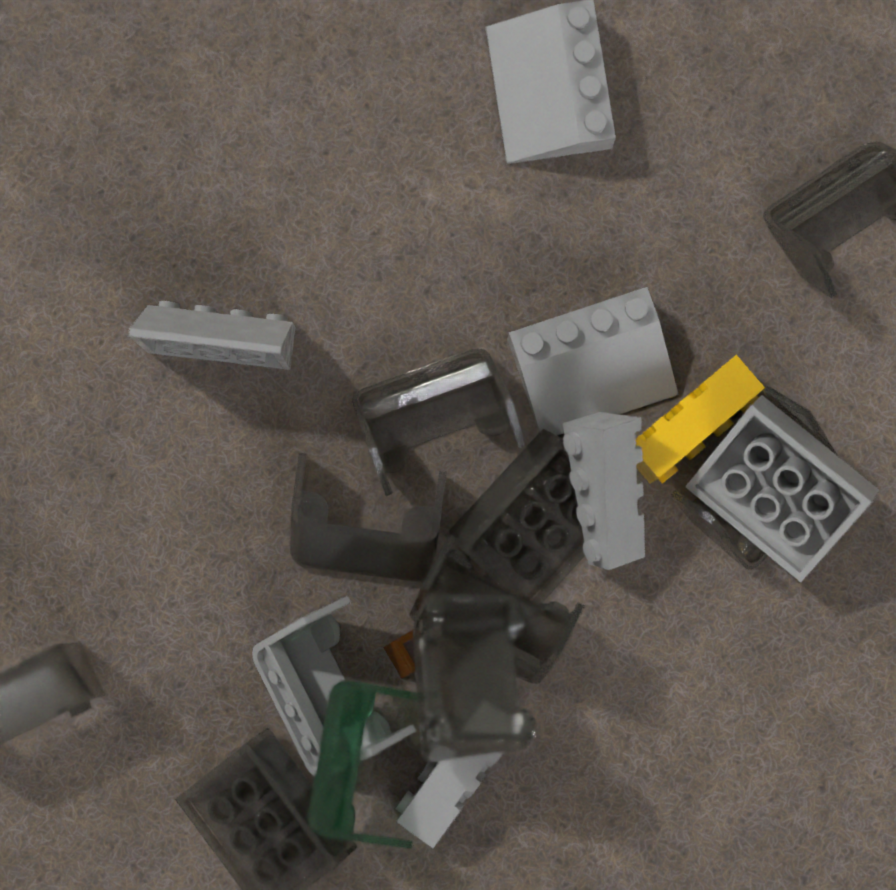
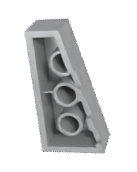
(607, 486)
(441, 795)

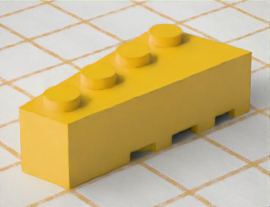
(695, 418)

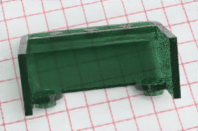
(338, 761)

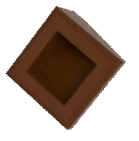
(402, 654)

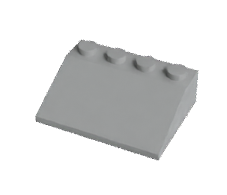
(551, 83)
(214, 335)
(594, 361)
(782, 488)

